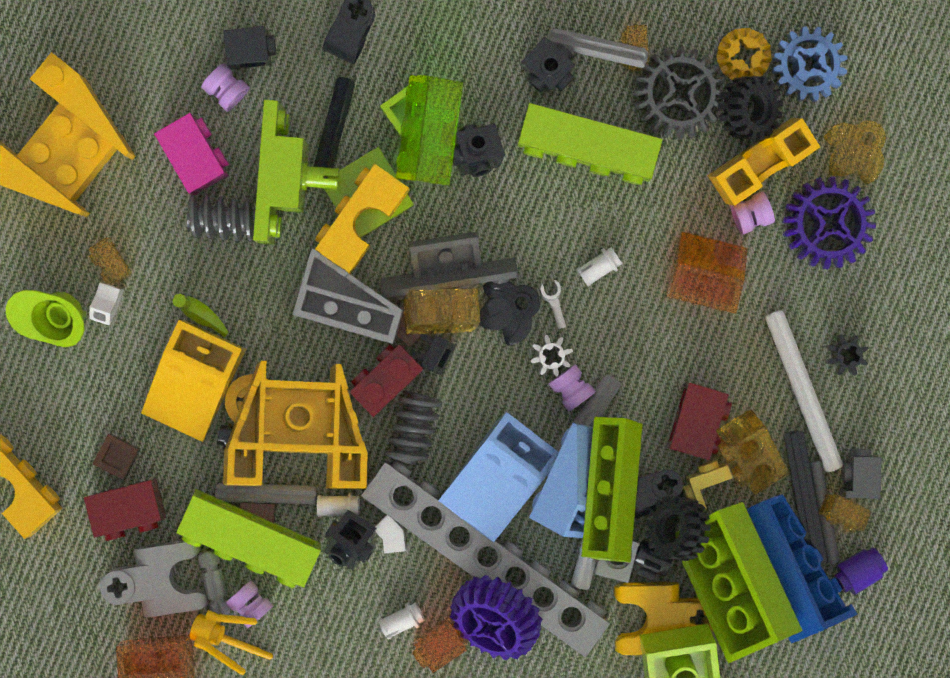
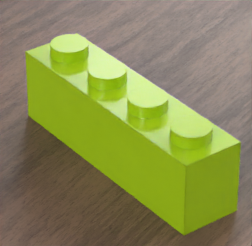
(589, 143)
(612, 489)
(249, 539)

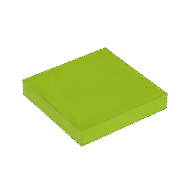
(372, 218)

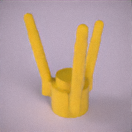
(208, 631)

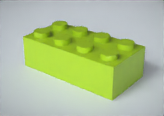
(740, 586)
(680, 653)

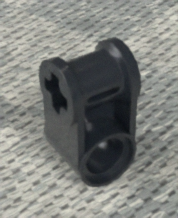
(348, 35)
(650, 490)

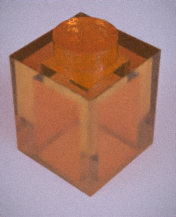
(439, 645)

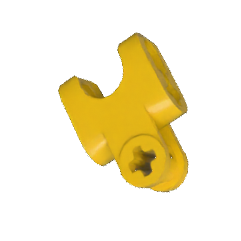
(663, 610)

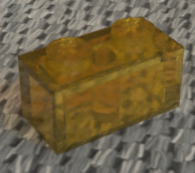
(635, 36)
(110, 261)
(844, 512)

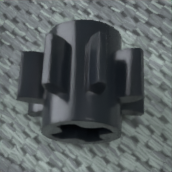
(838, 359)
(650, 563)

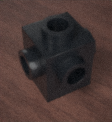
(548, 54)
(477, 150)
(350, 540)

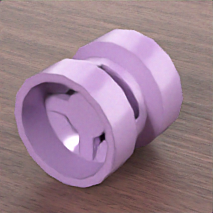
(225, 87)
(752, 213)
(572, 388)
(258, 606)

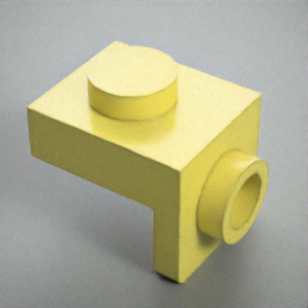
(708, 475)

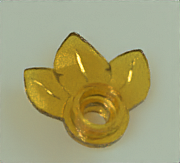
(853, 154)

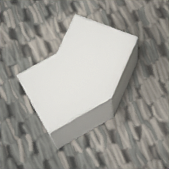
(105, 303)
(392, 535)

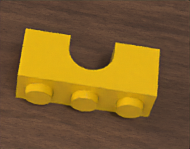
(748, 169)
(374, 191)
(32, 502)

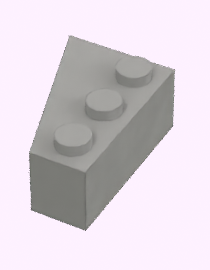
(344, 302)

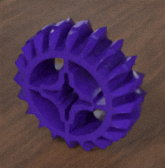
(842, 233)
(496, 617)

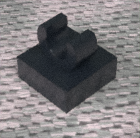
(437, 355)

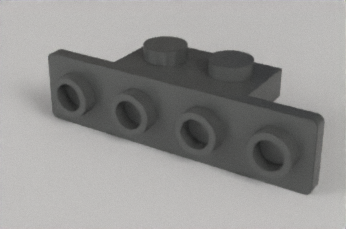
(448, 264)

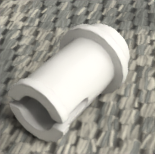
(599, 266)
(337, 505)
(402, 620)

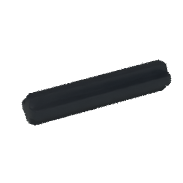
(334, 122)

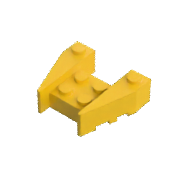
(67, 146)
(297, 420)

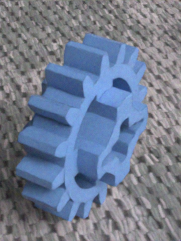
(821, 71)

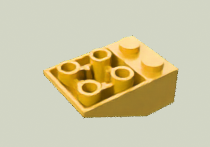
(192, 379)

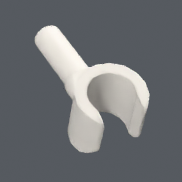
(555, 304)

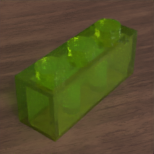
(429, 129)

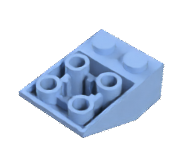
(499, 477)
(564, 494)

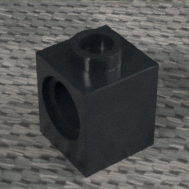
(249, 47)

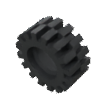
(736, 104)
(691, 531)

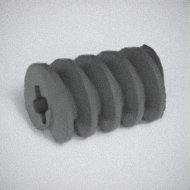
(220, 219)
(414, 427)

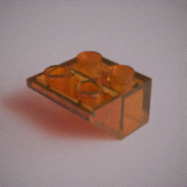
(707, 273)
(156, 657)

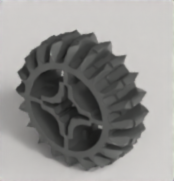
(671, 80)

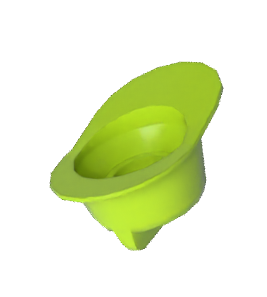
(47, 317)

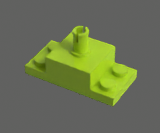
(283, 174)

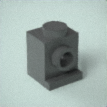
(861, 475)

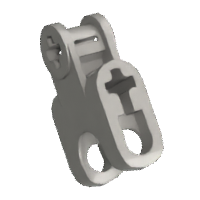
(153, 581)

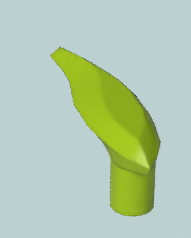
(199, 313)

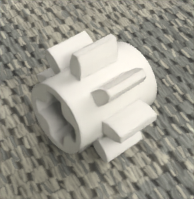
(553, 365)

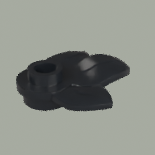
(504, 312)

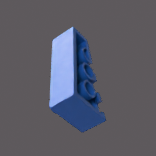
(799, 568)

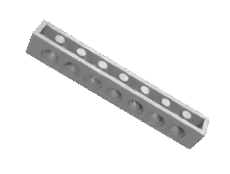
(578, 635)

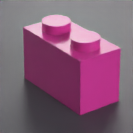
(192, 154)

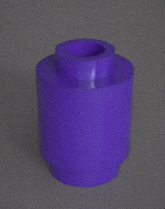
(860, 571)

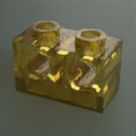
(441, 311)
(752, 452)

